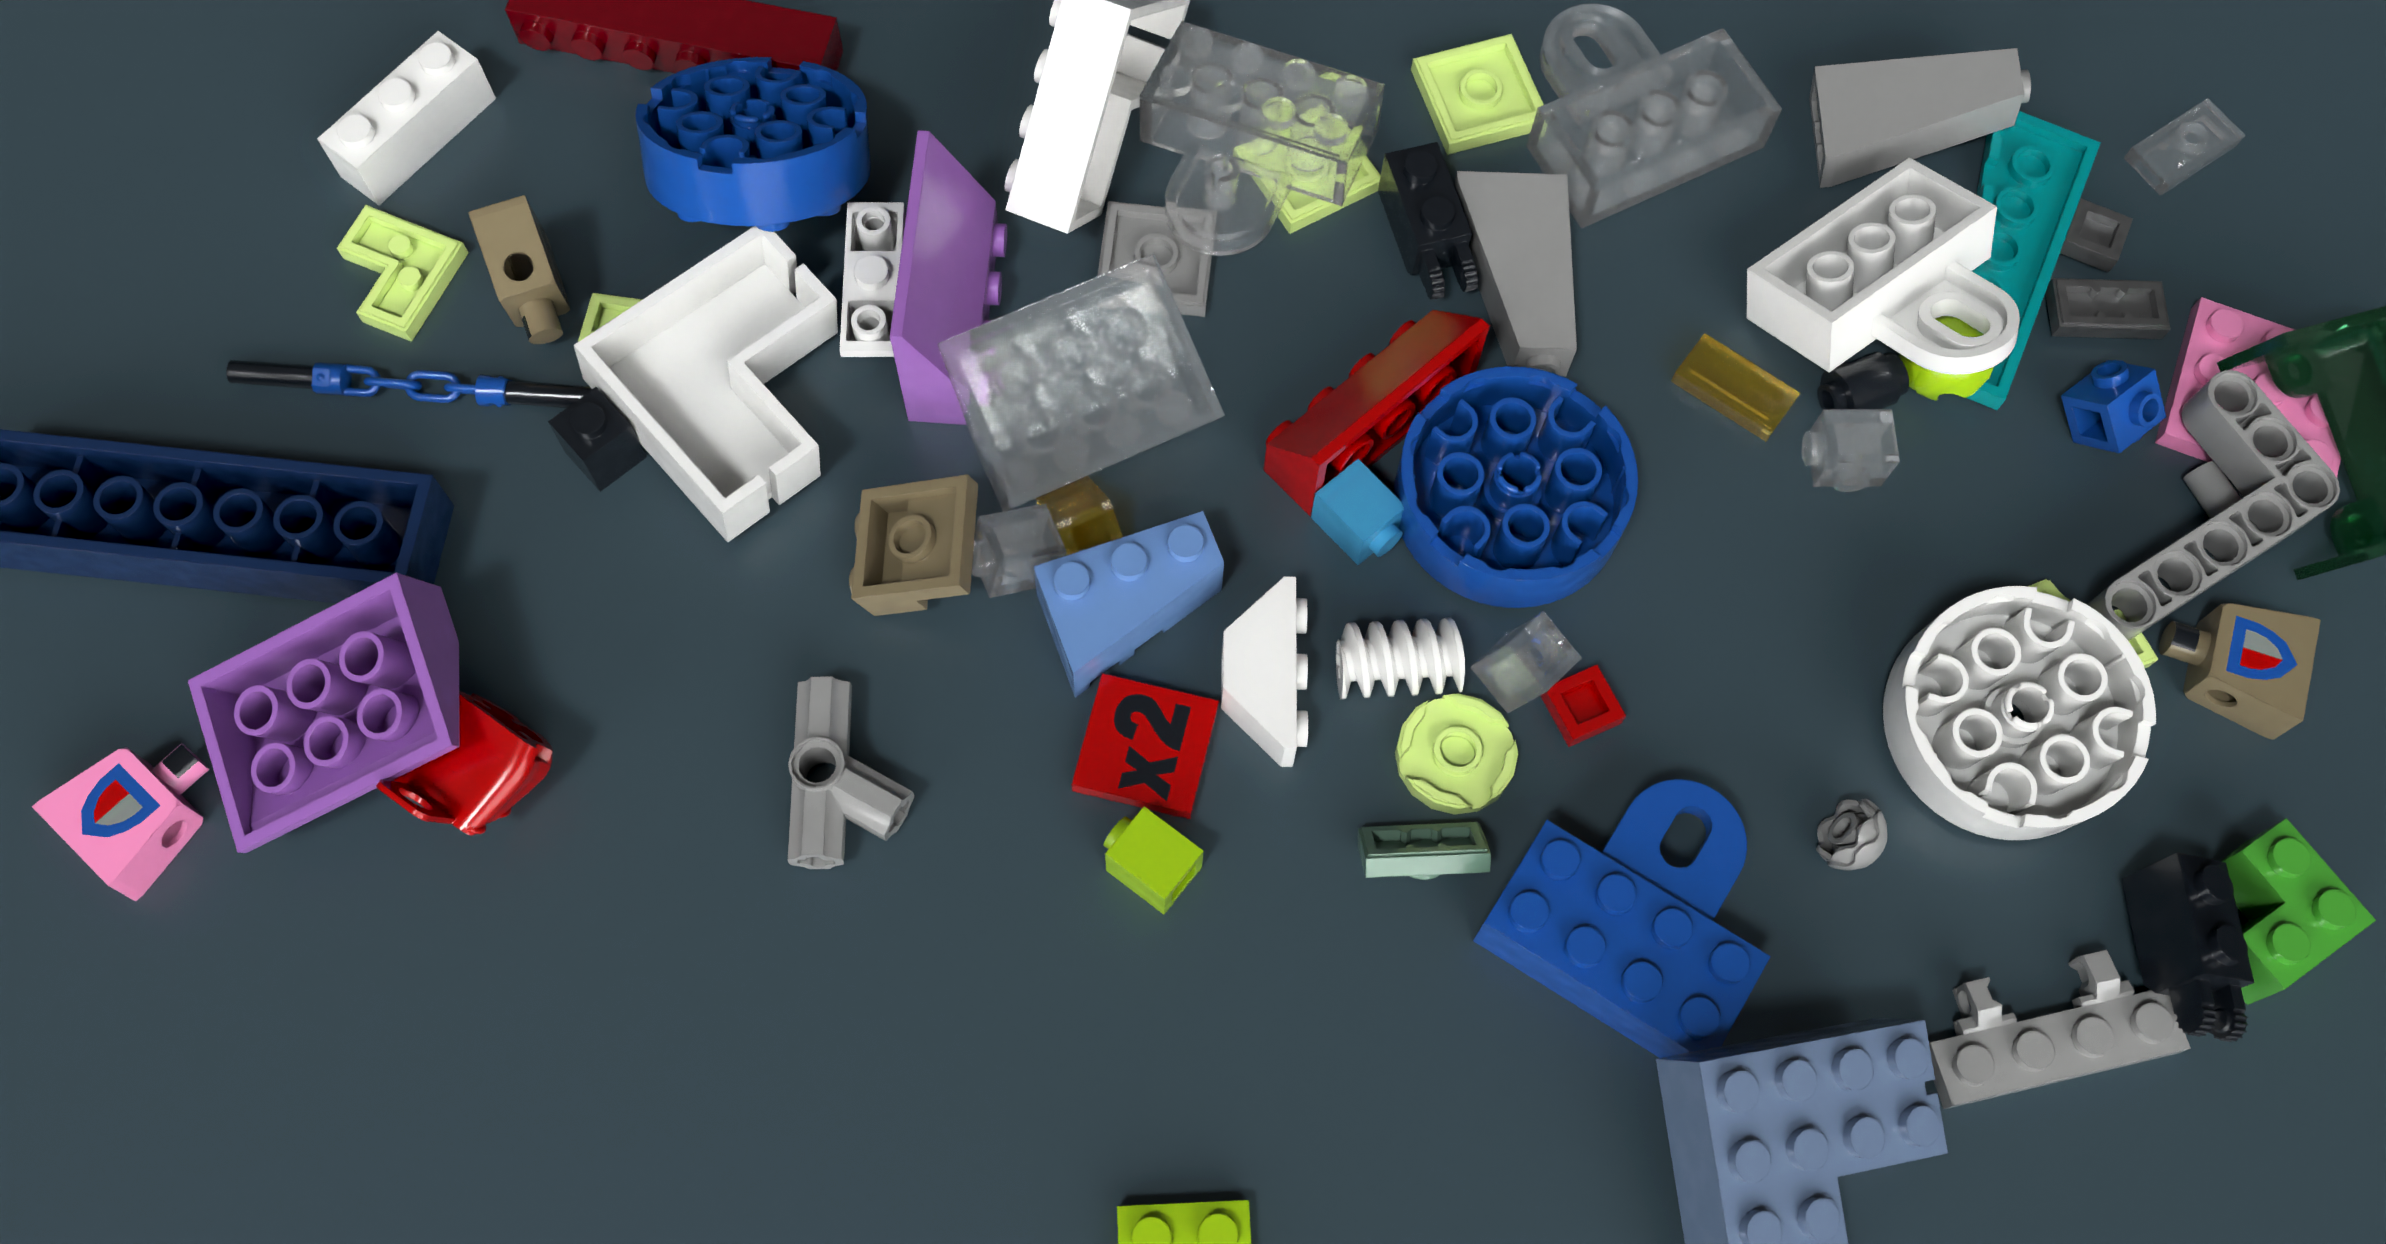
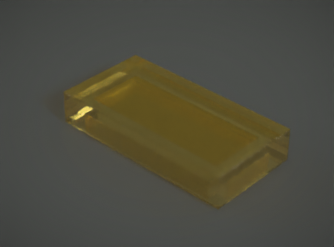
(1735, 387)

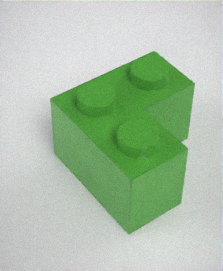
(2292, 907)

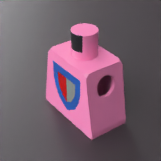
(127, 816)

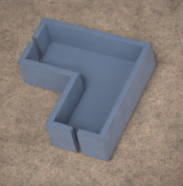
(1780, 1117)

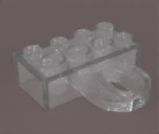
(1645, 118)

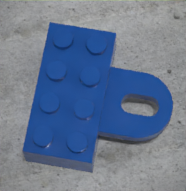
(1629, 929)

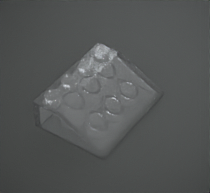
(1079, 382)

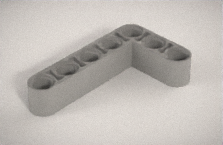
(2269, 501)

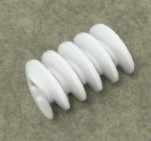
(1400, 656)

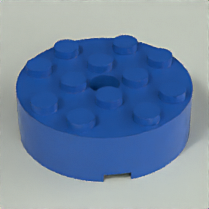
(754, 142)
(1480, 530)

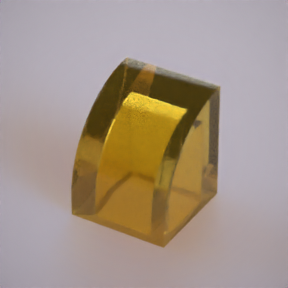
(1082, 515)

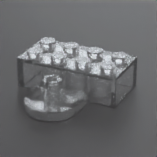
(1250, 134)

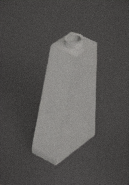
(1910, 107)
(1524, 263)

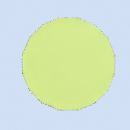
(1456, 754)

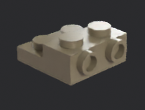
(914, 544)

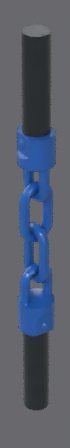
(337, 380)

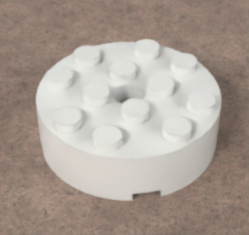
(2069, 676)

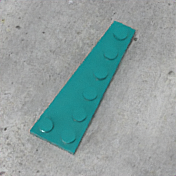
(2036, 183)

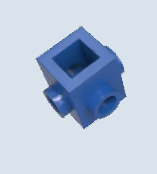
(2113, 405)

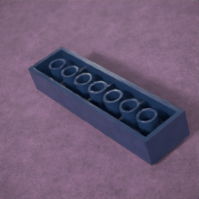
(214, 518)

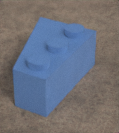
(1125, 593)

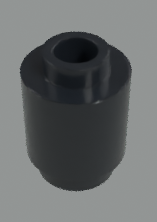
(1864, 383)

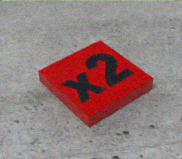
(1145, 746)

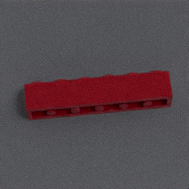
(677, 32)

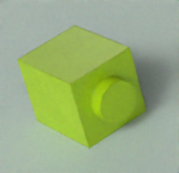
(1152, 858)

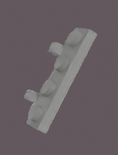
(2101, 1033)

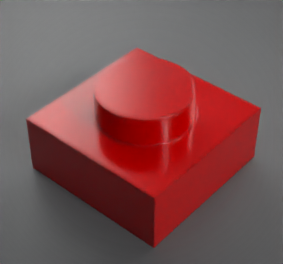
(1583, 705)

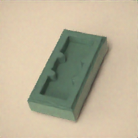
(1423, 850)

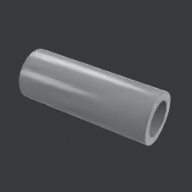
(2212, 489)

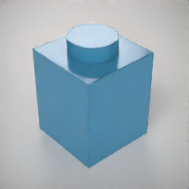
(1358, 513)

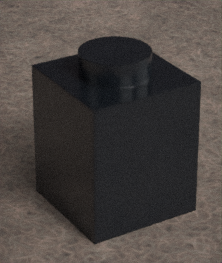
(597, 438)

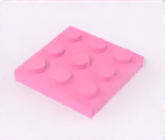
(2219, 333)

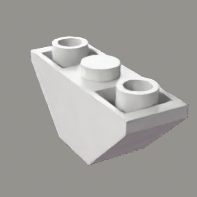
(870, 277)
(1265, 672)

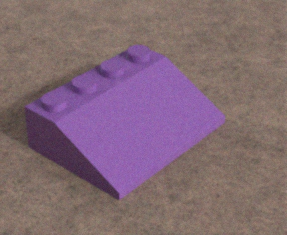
(942, 276)
(331, 707)

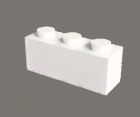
(407, 118)

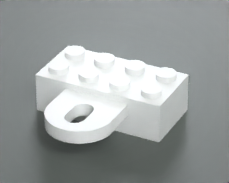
(1886, 273)

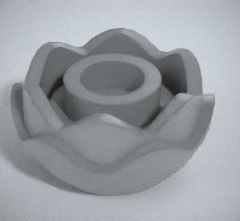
(1853, 835)

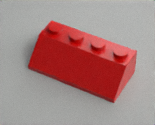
(1374, 405)

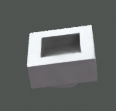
(2096, 235)

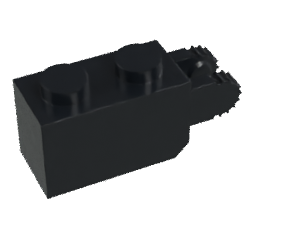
(1427, 217)
(2191, 942)

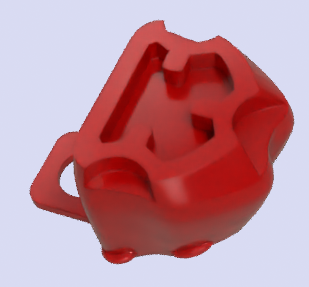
(482, 777)

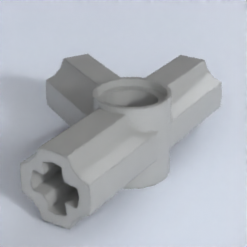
(850, 793)

